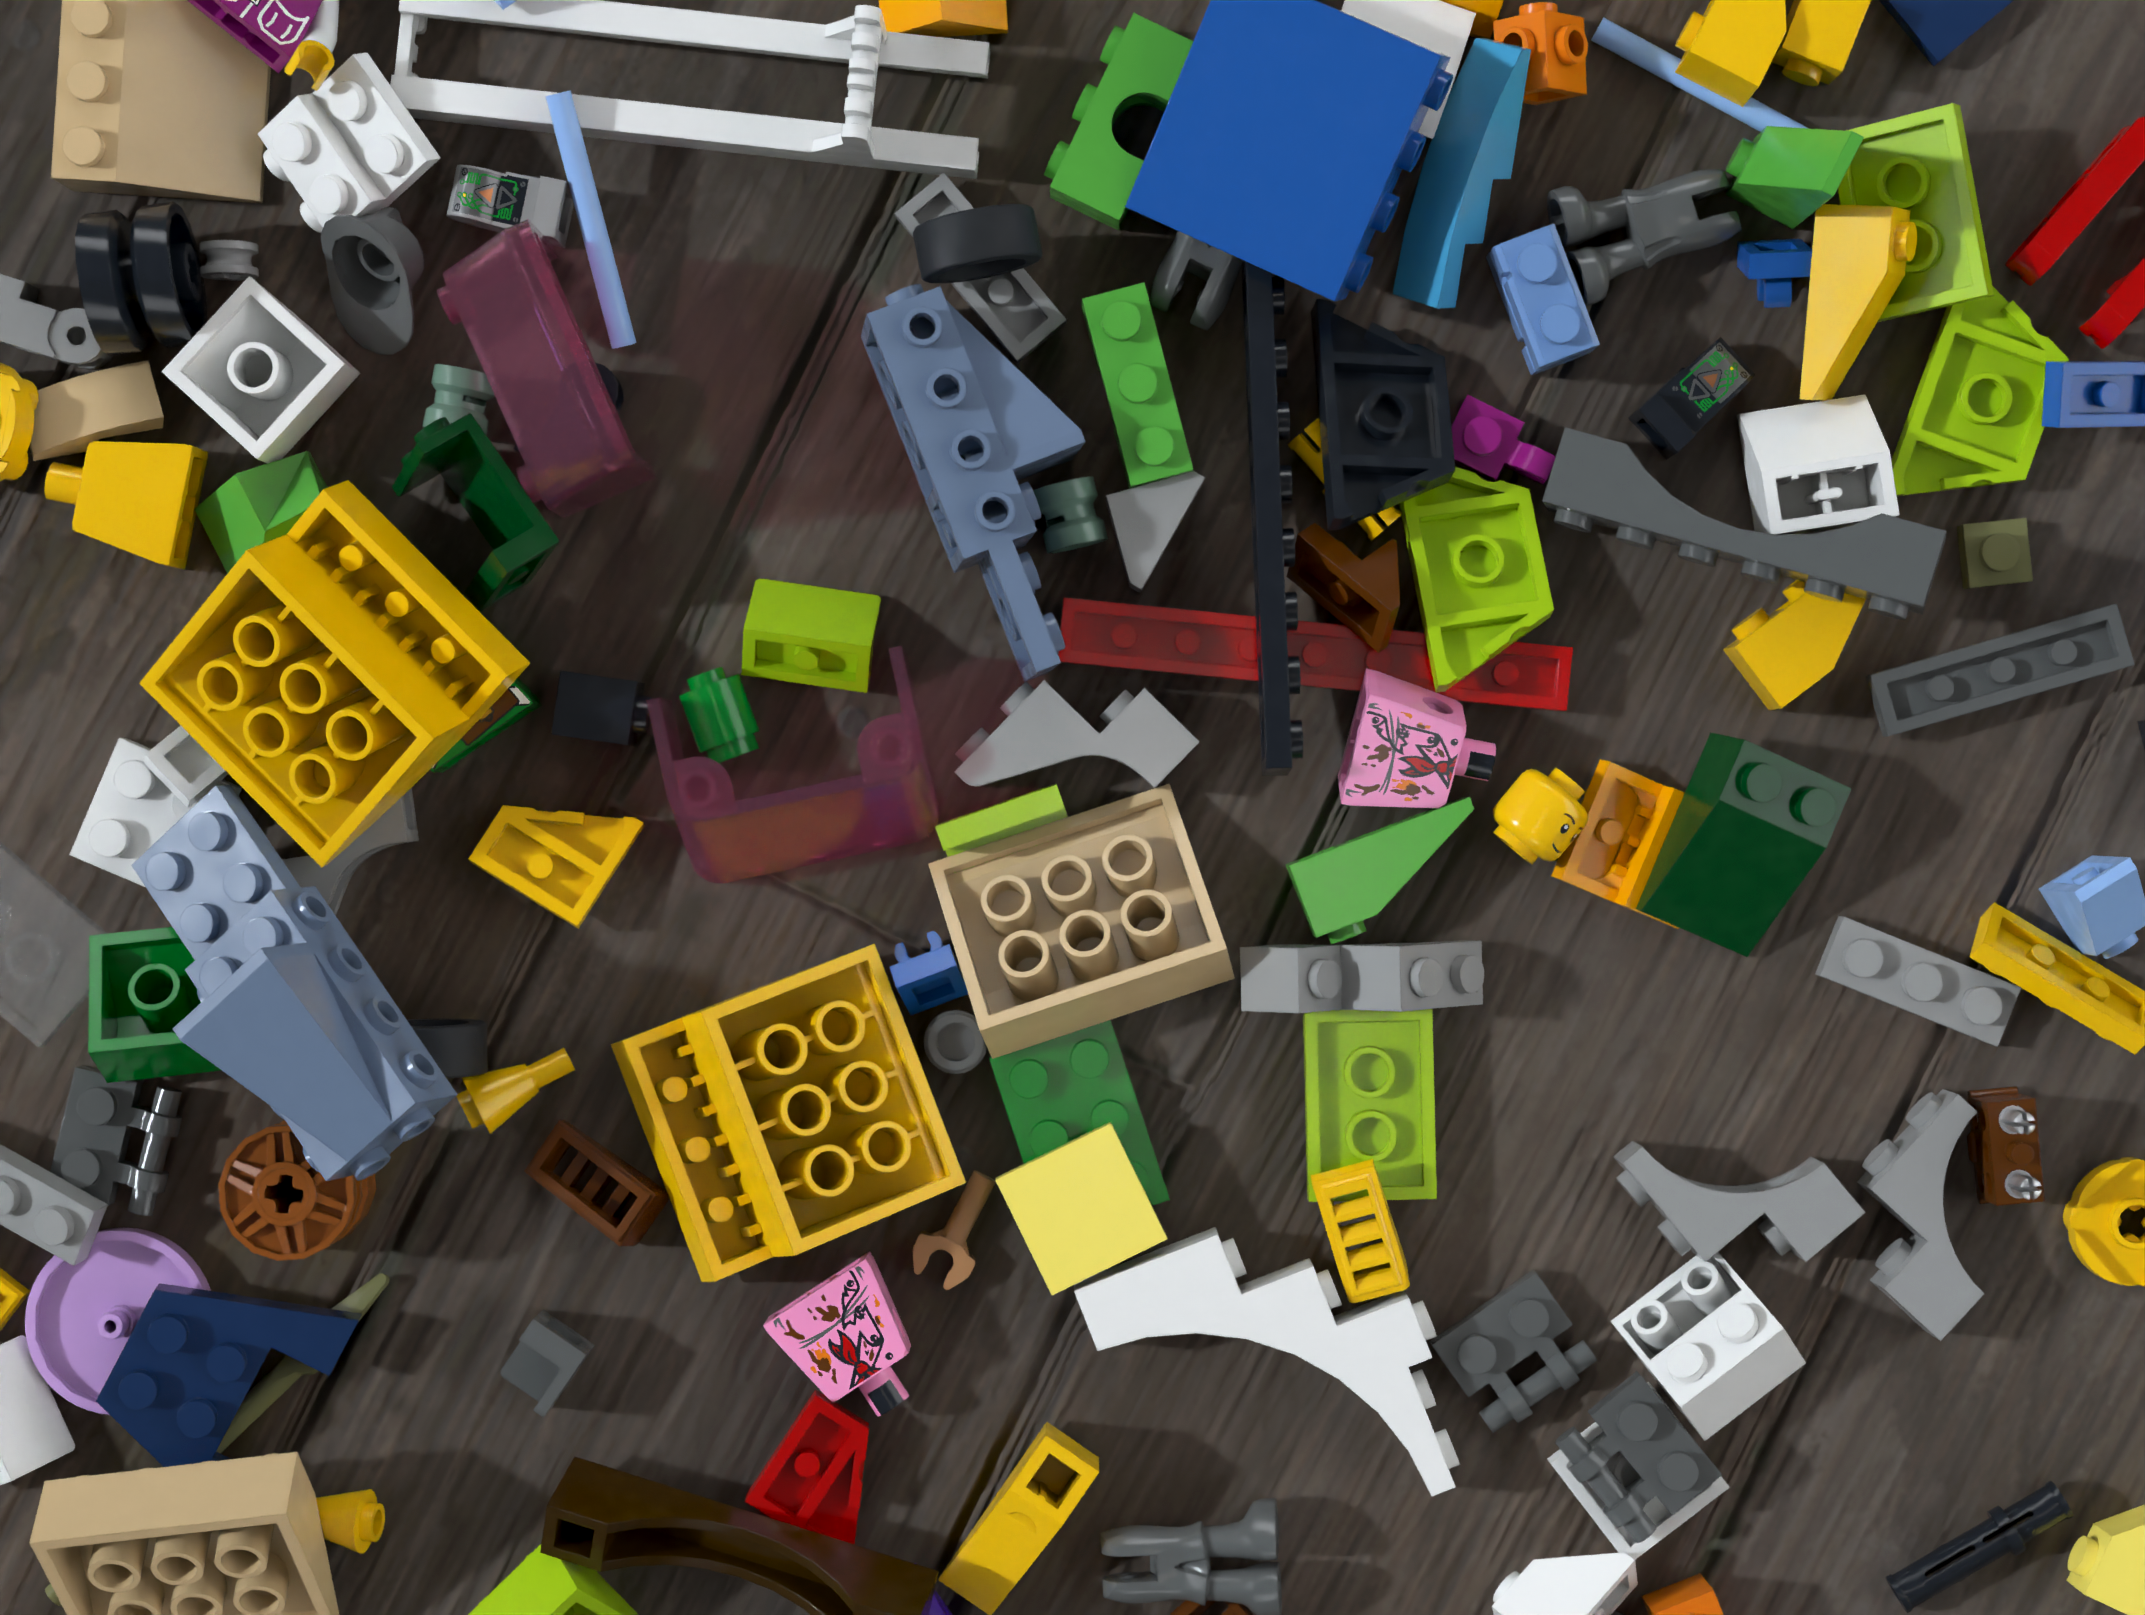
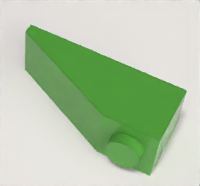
(1790, 170)
(1364, 873)

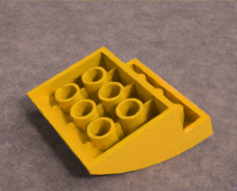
(332, 671)
(788, 1114)

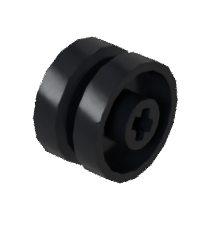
(140, 278)

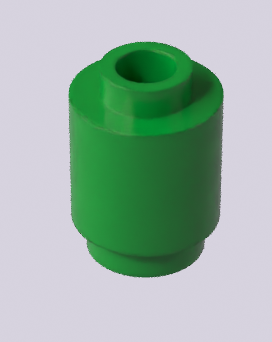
(720, 715)

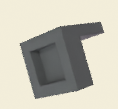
(546, 1360)

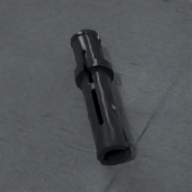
(2044, 1506)

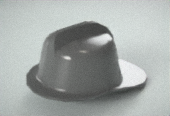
(372, 277)

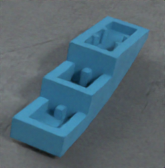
(1456, 178)

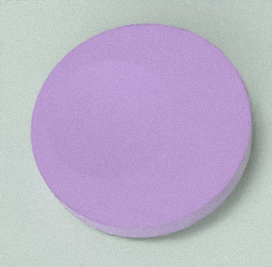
(87, 1311)

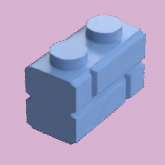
(1542, 299)

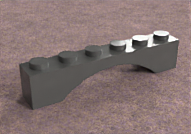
(1875, 559)

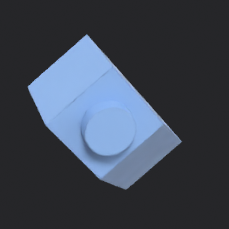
(2099, 904)

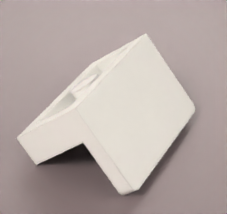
(29, 1416)

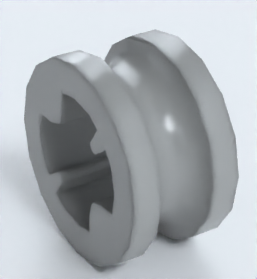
(229, 260)

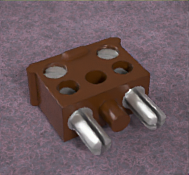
(2005, 1147)

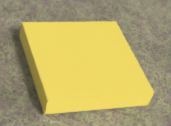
(1081, 1208)

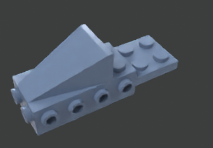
(968, 401)
(288, 994)

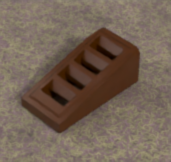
(631, 1181)

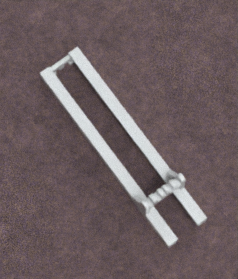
(853, 40)

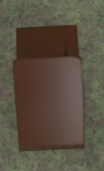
(1353, 590)

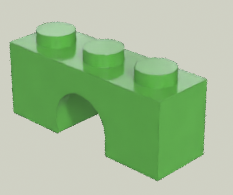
(1094, 170)
(1136, 385)

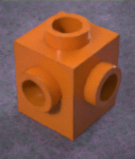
(1556, 48)

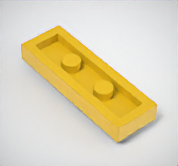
(2061, 977)

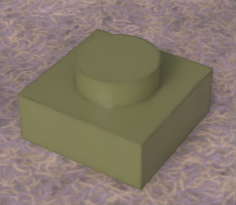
(1994, 553)

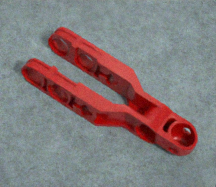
(2073, 215)

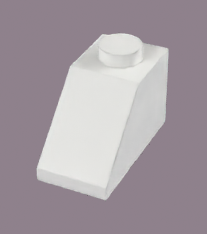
(1568, 1586)

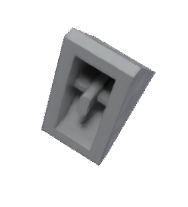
(1147, 520)

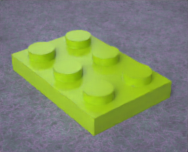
(1926, 168)
(1371, 1098)

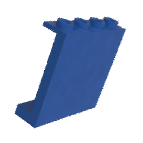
(1290, 138)

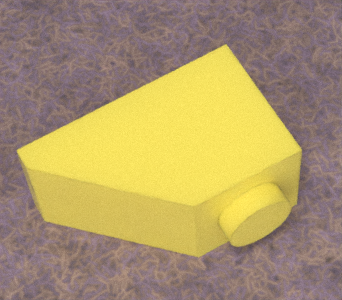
(2112, 1562)

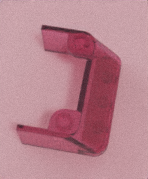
(542, 372)
(807, 825)

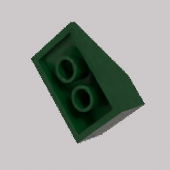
(1741, 843)

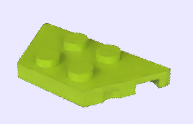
(1976, 401)
(1474, 571)

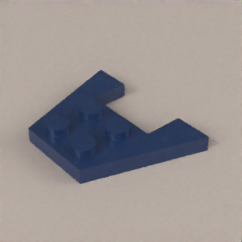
(198, 1359)

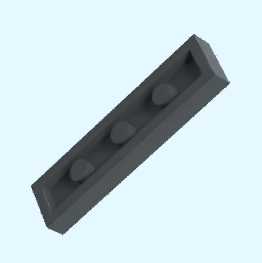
(1999, 670)

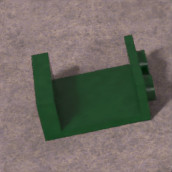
(491, 498)

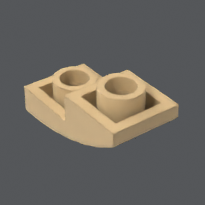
(94, 408)

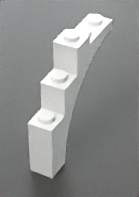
(1368, 1348)

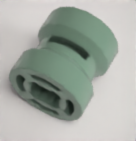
(458, 394)
(1070, 515)

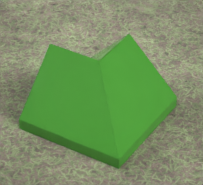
(259, 505)

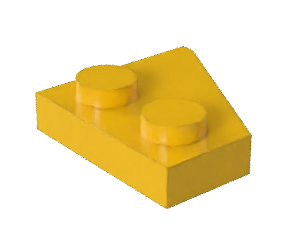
(555, 856)

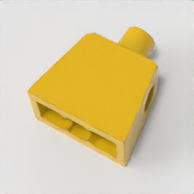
(134, 496)

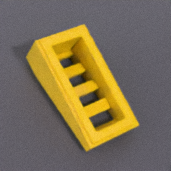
(1369, 1269)

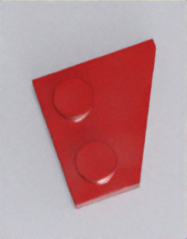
(816, 1471)

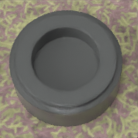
(954, 1041)

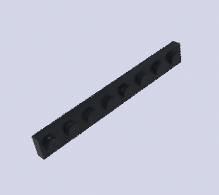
(1272, 545)

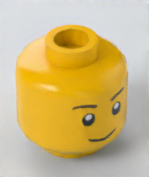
(1540, 815)

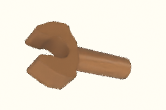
(956, 1231)

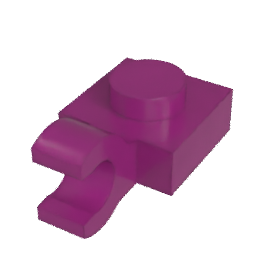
(1487, 441)

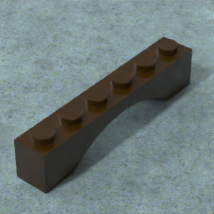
(623, 1521)

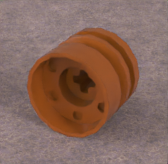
(263, 1215)

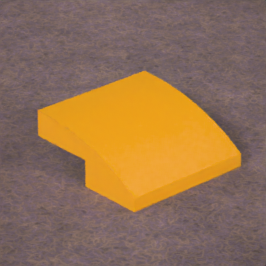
(1622, 835)

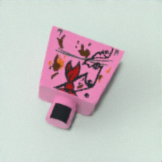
(1407, 746)
(846, 1335)

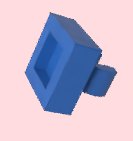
(1773, 266)
(928, 977)

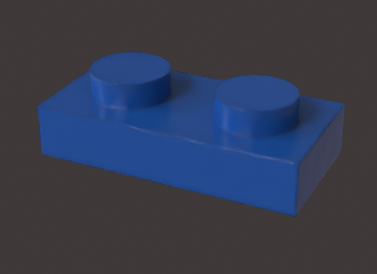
(2094, 394)

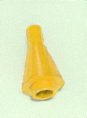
(502, 1092)
(352, 1519)

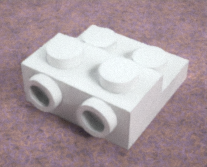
(347, 145)

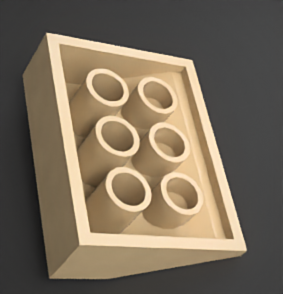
(157, 103)
(1081, 922)
(187, 1540)

